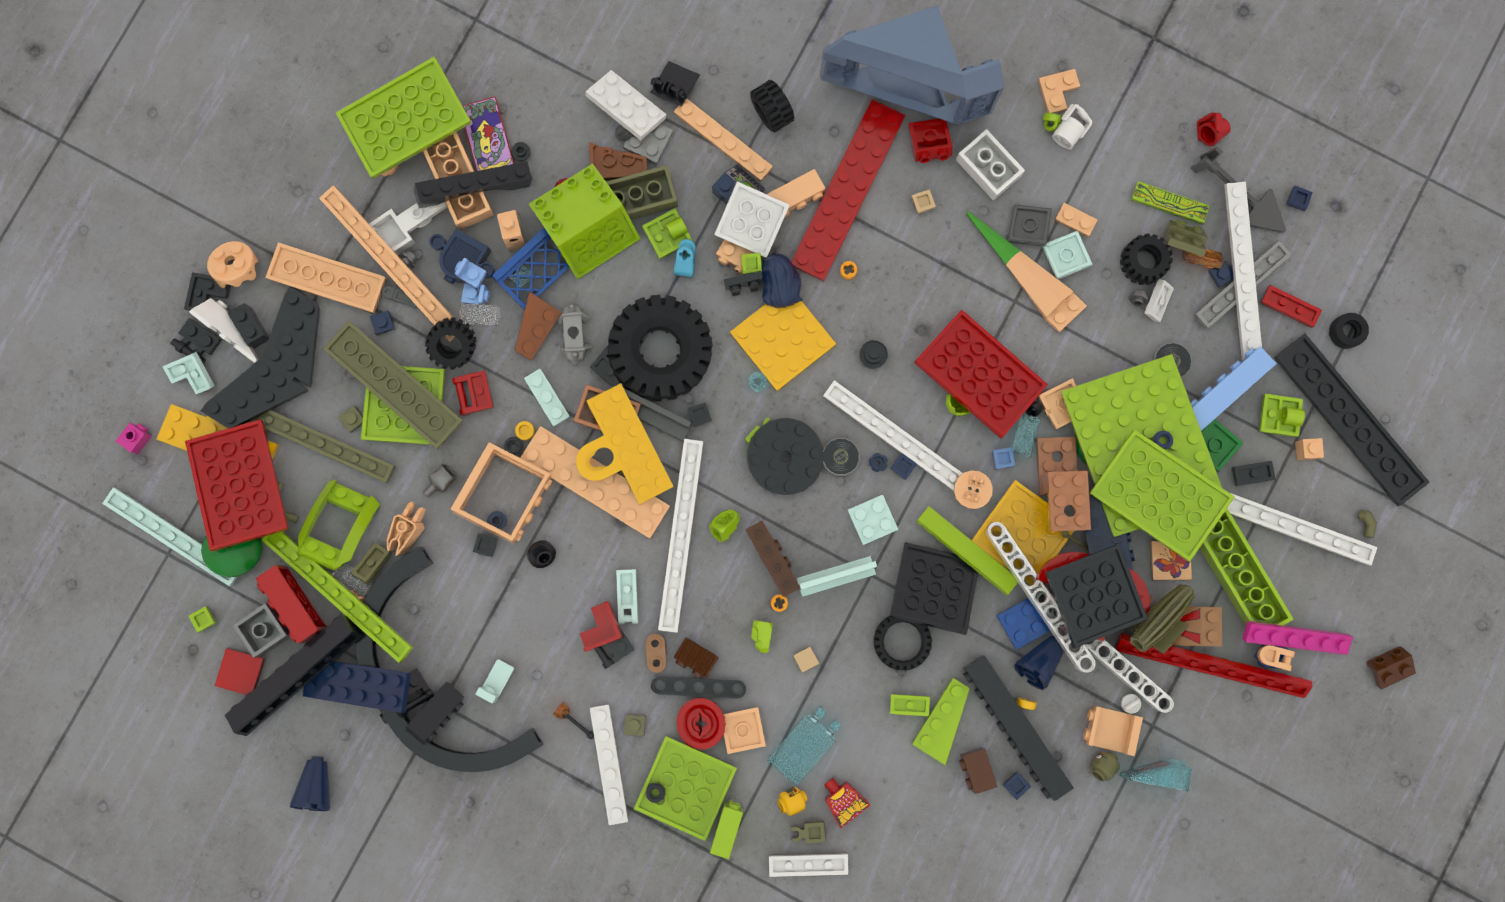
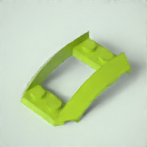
(348, 500)

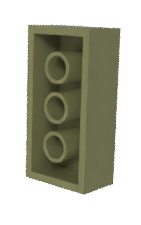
(645, 192)

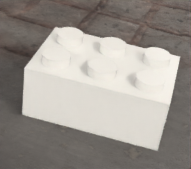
(990, 165)

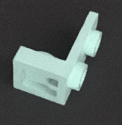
(495, 681)

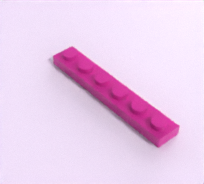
(1297, 637)

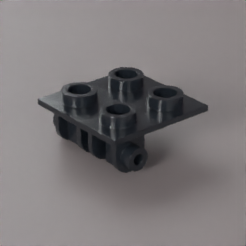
(674, 83)

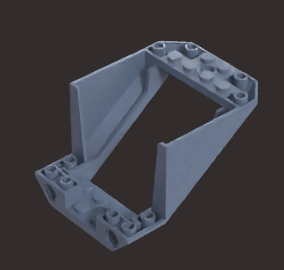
(911, 66)

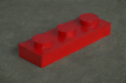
(1291, 306)

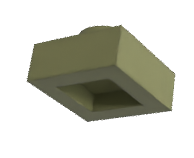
(351, 419)
(634, 725)

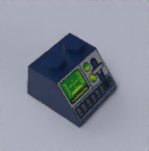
(725, 184)

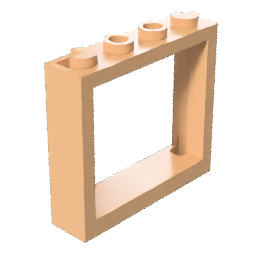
(475, 477)

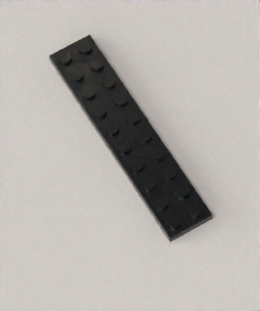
(1351, 420)

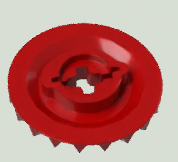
(689, 729)

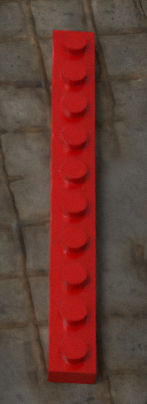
(1220, 667)

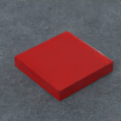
(239, 671)

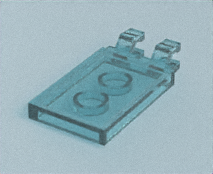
(804, 746)

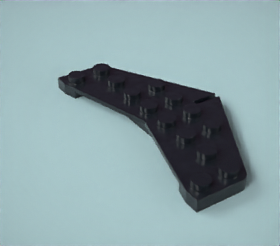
(272, 378)

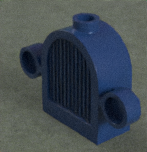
(456, 249)

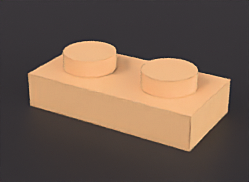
(1075, 220)

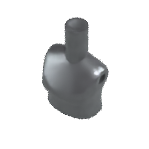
(440, 480)

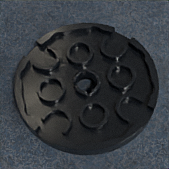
(765, 459)

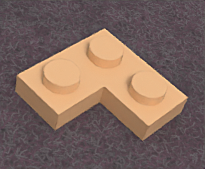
(1054, 86)

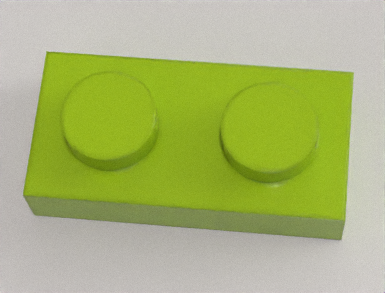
(909, 705)

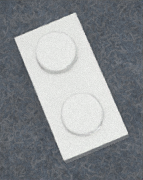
(1159, 300)

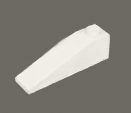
(216, 316)

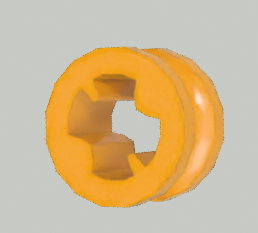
(846, 264)
(773, 600)

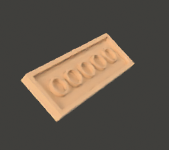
(326, 278)

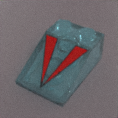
(1162, 773)

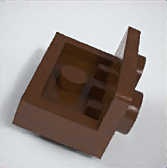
(1392, 667)

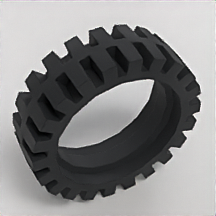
(897, 664)

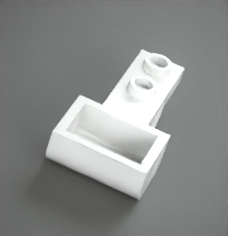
(396, 228)

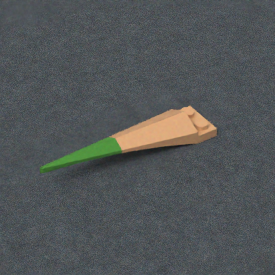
(1050, 296)

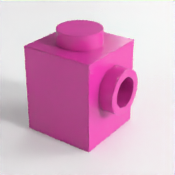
(134, 437)

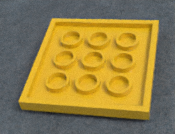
(782, 341)
(1028, 524)

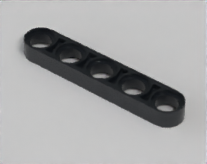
(689, 682)

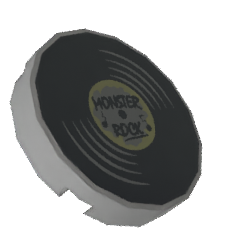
(1180, 354)
(841, 456)

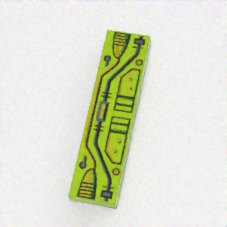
(1170, 202)

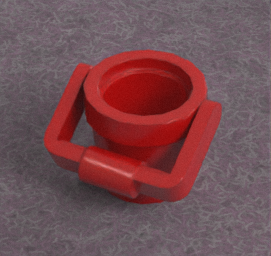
(1213, 131)

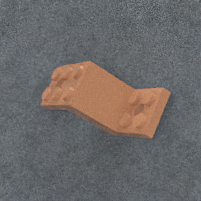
(1063, 484)

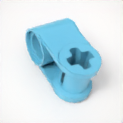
(684, 260)

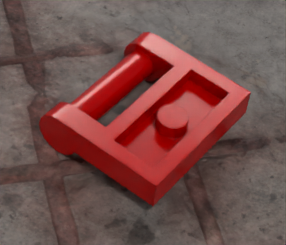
(479, 392)

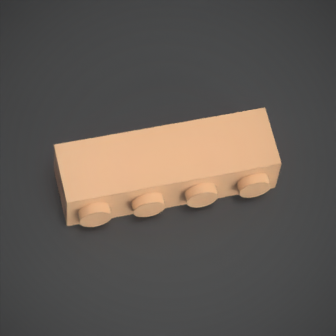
(800, 191)

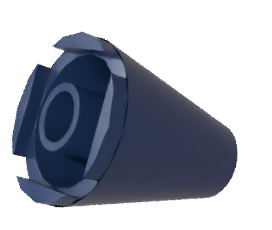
(1040, 663)
(313, 787)

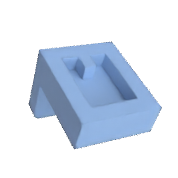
(470, 273)
(475, 296)

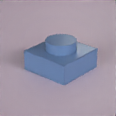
(1003, 458)

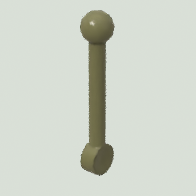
(1065, 534)

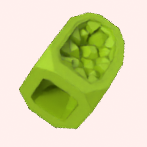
(724, 525)
(761, 635)

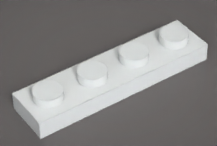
(808, 864)

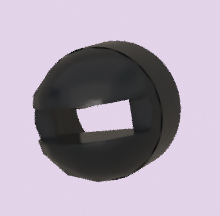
(1038, 408)

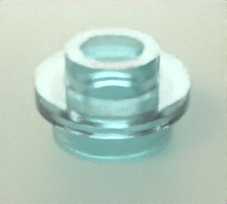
(753, 386)

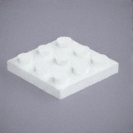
(751, 219)

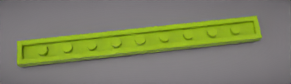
(340, 596)

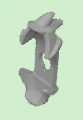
(574, 348)

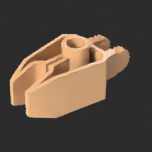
(405, 529)

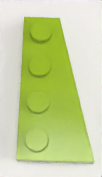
(942, 723)

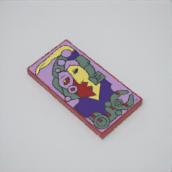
(487, 135)

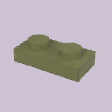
(371, 563)

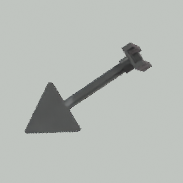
(1264, 212)

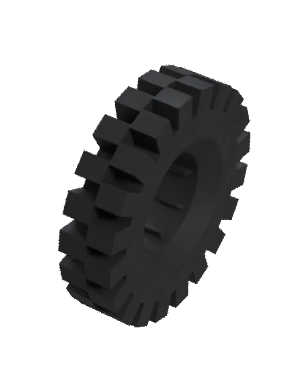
(668, 316)

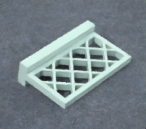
(836, 576)

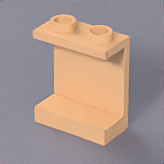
(1112, 730)

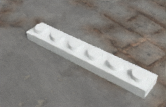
(609, 764)

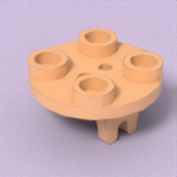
(970, 498)

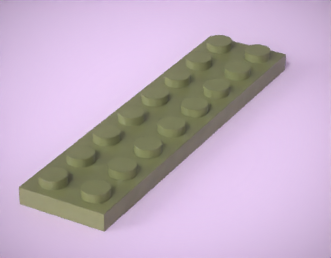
(393, 385)

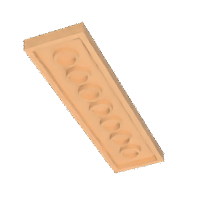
(609, 494)

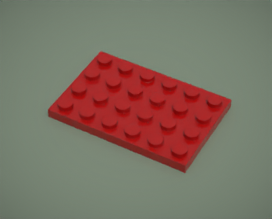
(981, 374)
(236, 485)

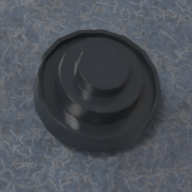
(873, 354)
(541, 554)

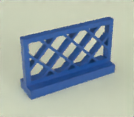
(520, 258)

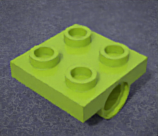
(666, 233)
(1281, 415)

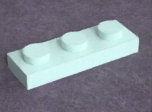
(547, 397)

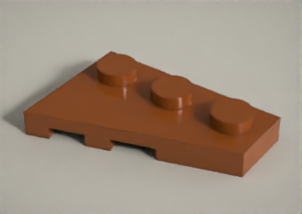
(614, 163)
(535, 326)

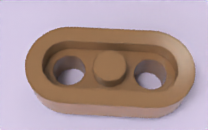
(656, 653)

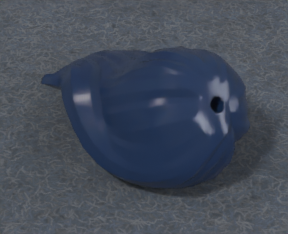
(780, 281)

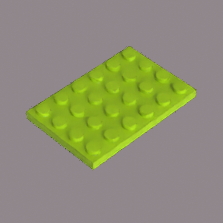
(403, 117)
(1162, 495)

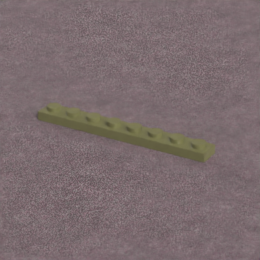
(327, 446)

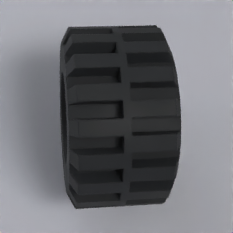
(772, 106)
(1153, 246)
(443, 356)

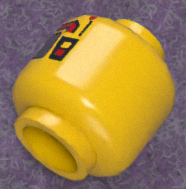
(792, 801)

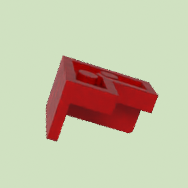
(606, 630)

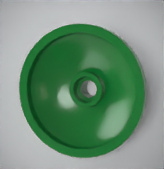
(233, 560)

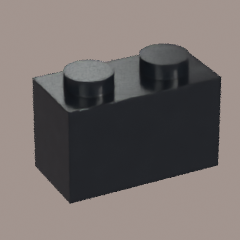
(248, 326)

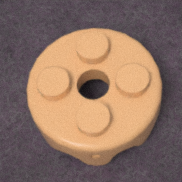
(234, 274)

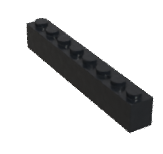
(293, 675)
(1018, 728)

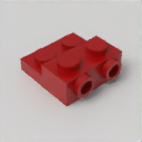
(930, 140)

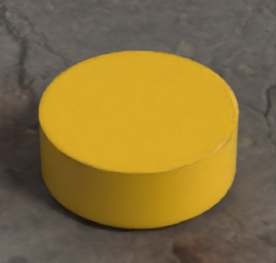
(524, 430)
(1026, 703)

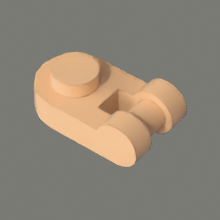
(1270, 656)

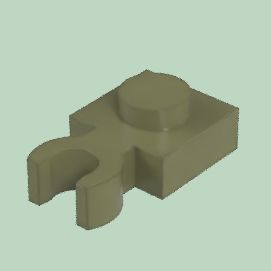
(812, 832)

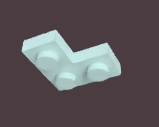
(192, 369)

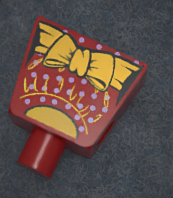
(844, 802)

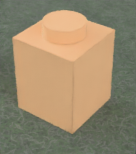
(1309, 449)

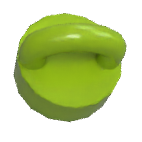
(1051, 118)

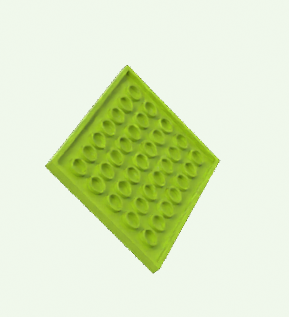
(1142, 400)

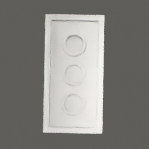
(625, 105)

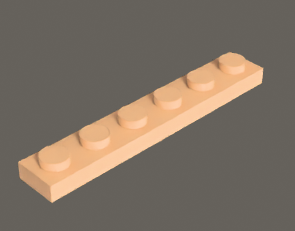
(723, 140)

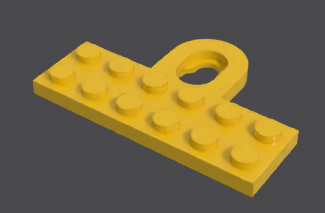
(185, 425)
(627, 442)

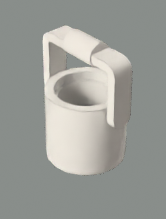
(1070, 129)

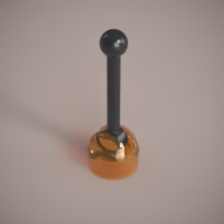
(563, 712)

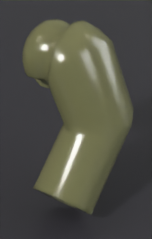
(1370, 521)

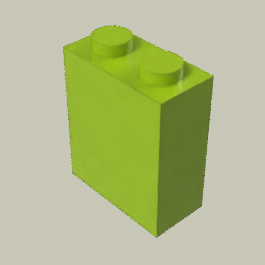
(727, 829)

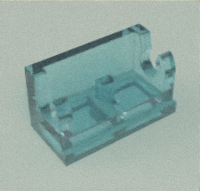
(1026, 435)

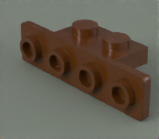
(770, 554)

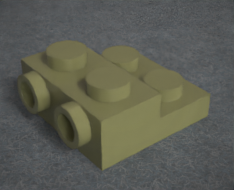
(1186, 237)

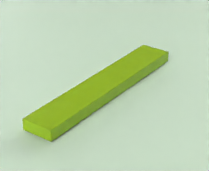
(967, 550)

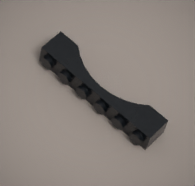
(499, 178)

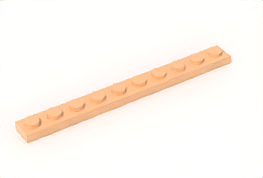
(385, 256)

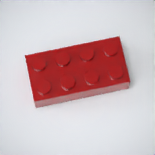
(290, 603)

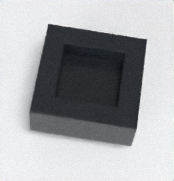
(699, 414)
(485, 545)

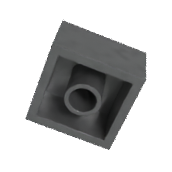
(261, 630)

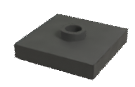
(1030, 225)

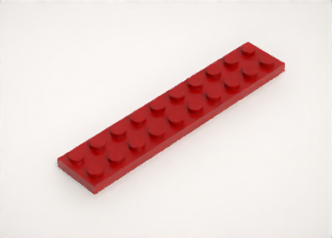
(847, 190)

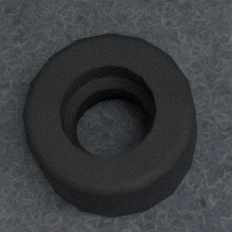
(1359, 325)

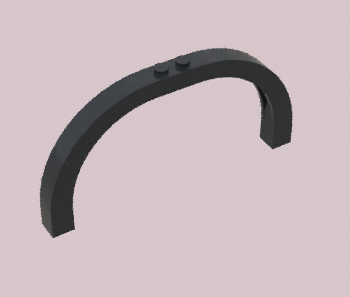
(431, 752)

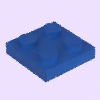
(1022, 623)

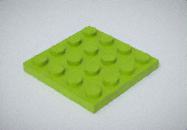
(384, 424)
(693, 788)

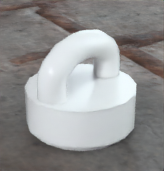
(1130, 703)

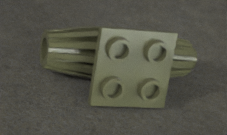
(1163, 621)

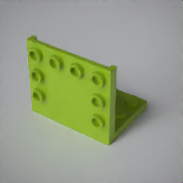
(585, 220)

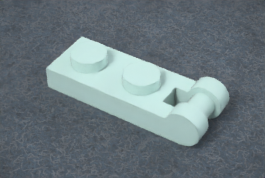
(627, 596)

